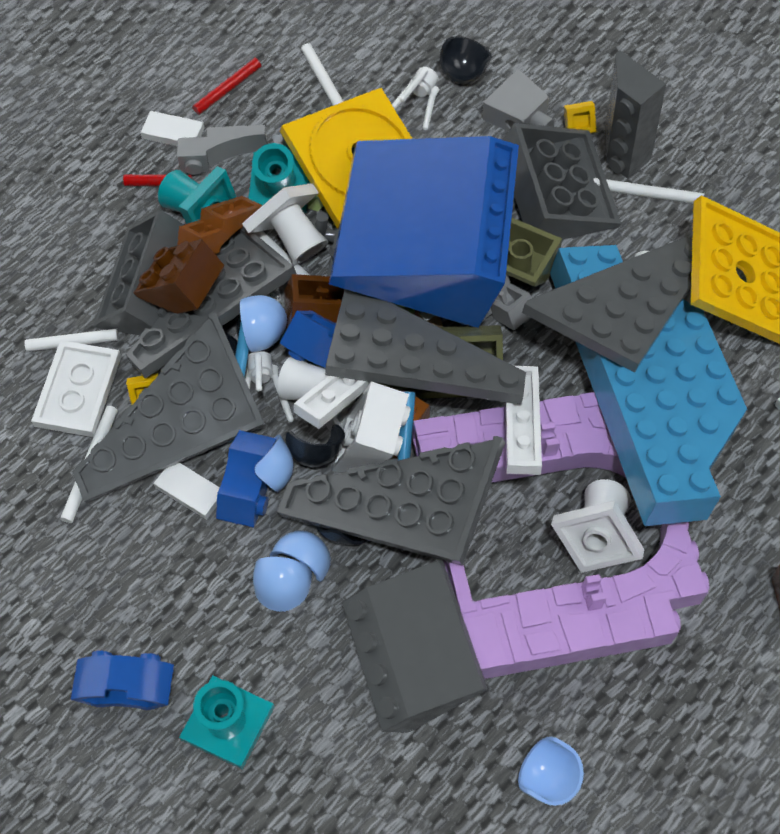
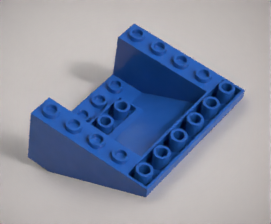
(428, 224)

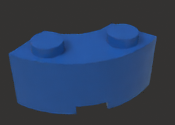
(309, 337)
(242, 491)
(122, 681)

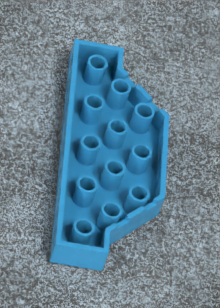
(668, 414)

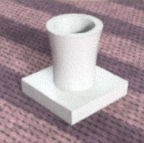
(290, 222)
(299, 378)
(599, 532)

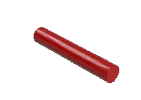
(143, 180)

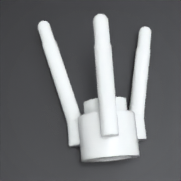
(421, 85)
(260, 370)

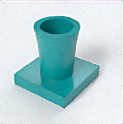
(272, 170)
(187, 196)
(236, 733)

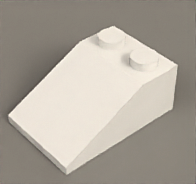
(373, 428)

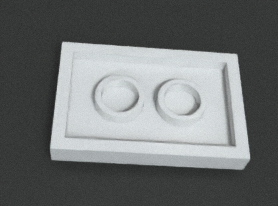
(76, 388)

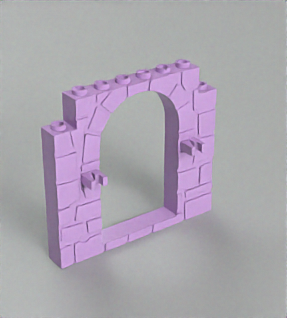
(576, 618)

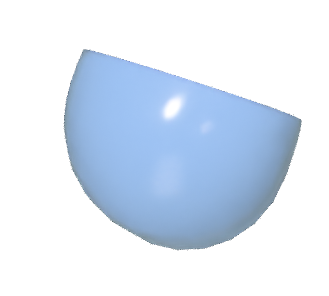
(262, 321)
(276, 465)
(307, 549)
(281, 582)
(551, 772)

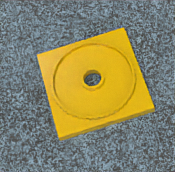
(326, 137)
(728, 241)

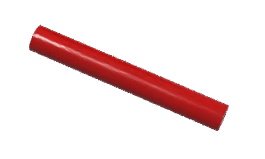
(226, 86)

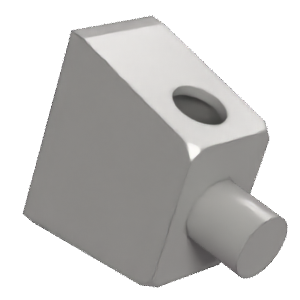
(517, 102)

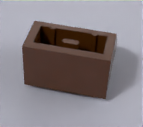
(180, 276)
(312, 294)

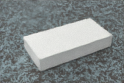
(168, 128)
(188, 489)

